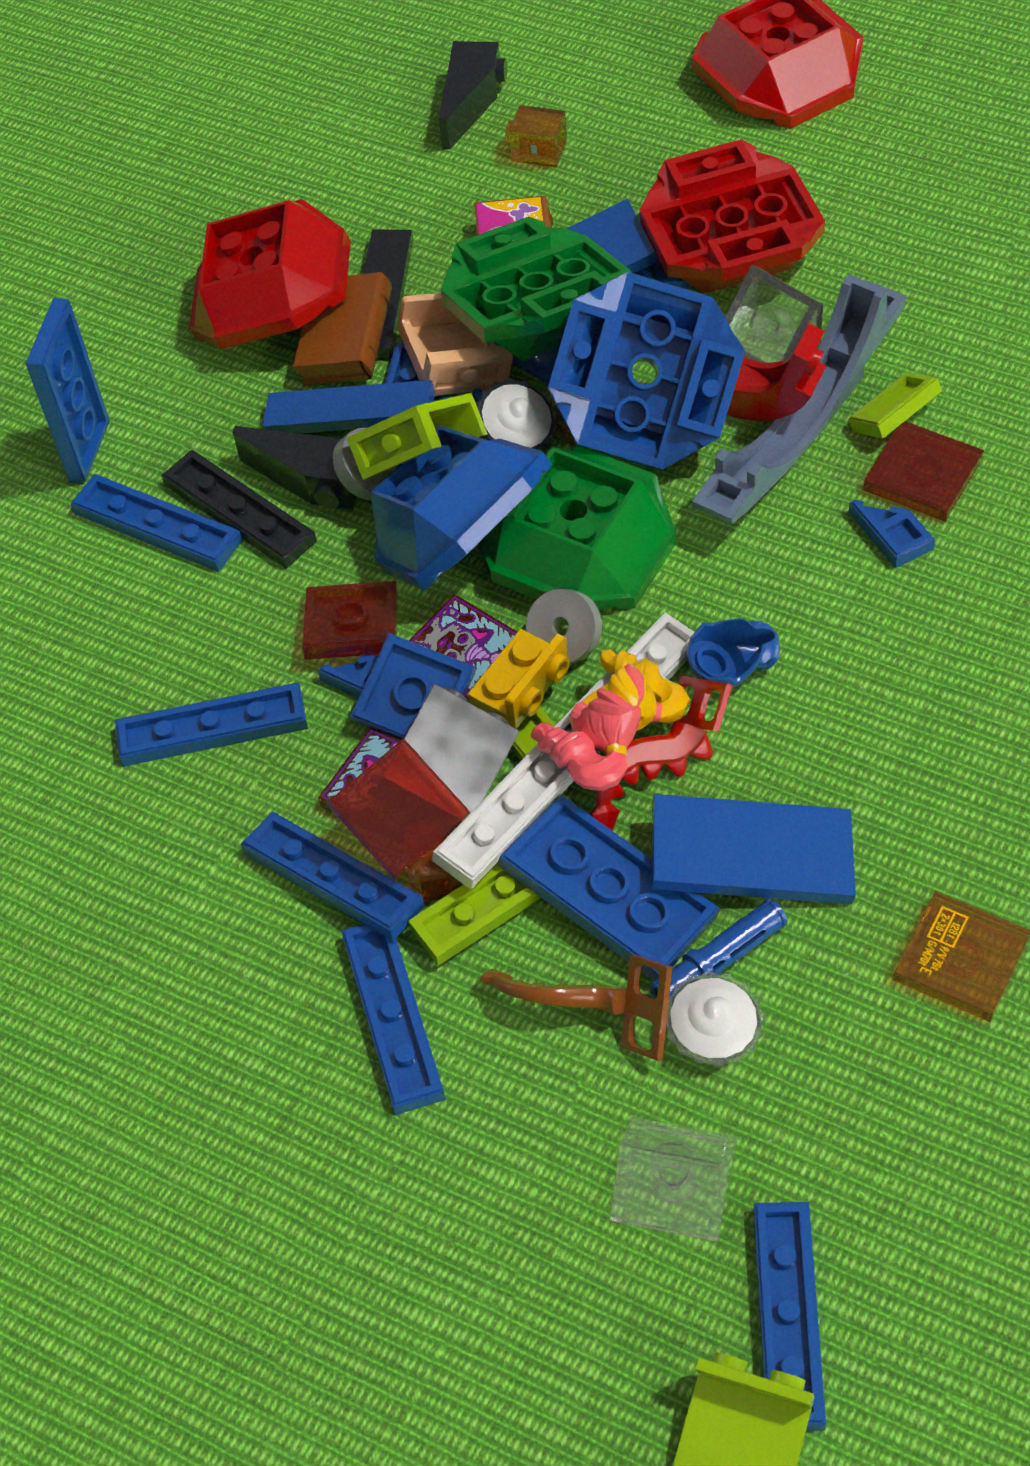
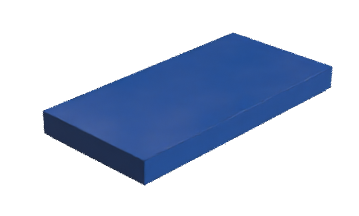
(68, 390)
(752, 849)
(606, 886)

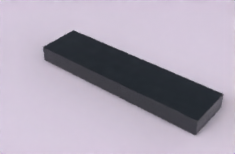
(390, 254)
(240, 508)

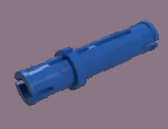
(729, 945)

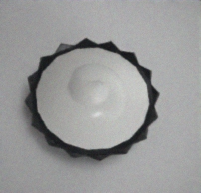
(517, 414)

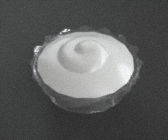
(714, 1018)

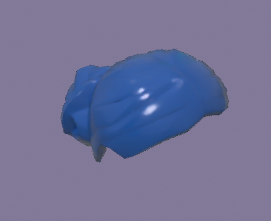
(732, 650)

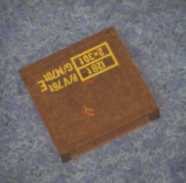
(962, 956)

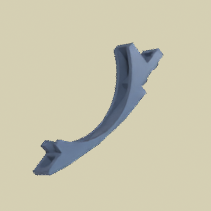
(855, 330)

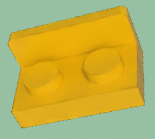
(521, 676)

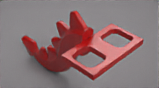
(670, 749)

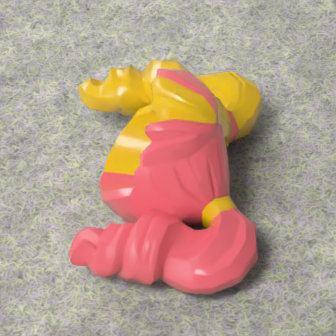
(610, 720)

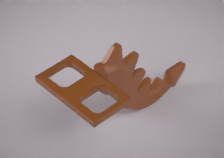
(603, 997)

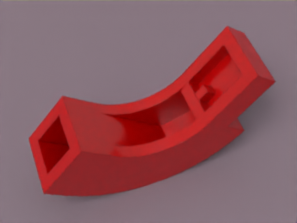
(778, 388)

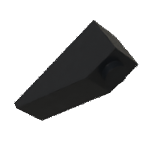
(469, 87)
(296, 463)

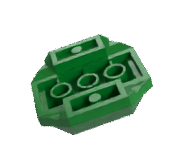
(522, 281)
(585, 530)

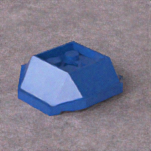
(656, 324)
(448, 501)

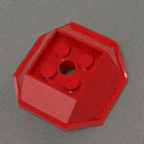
(780, 59)
(728, 211)
(268, 273)

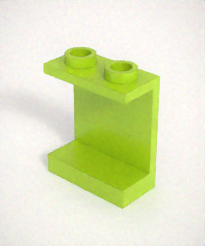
(413, 433)
(743, 1417)

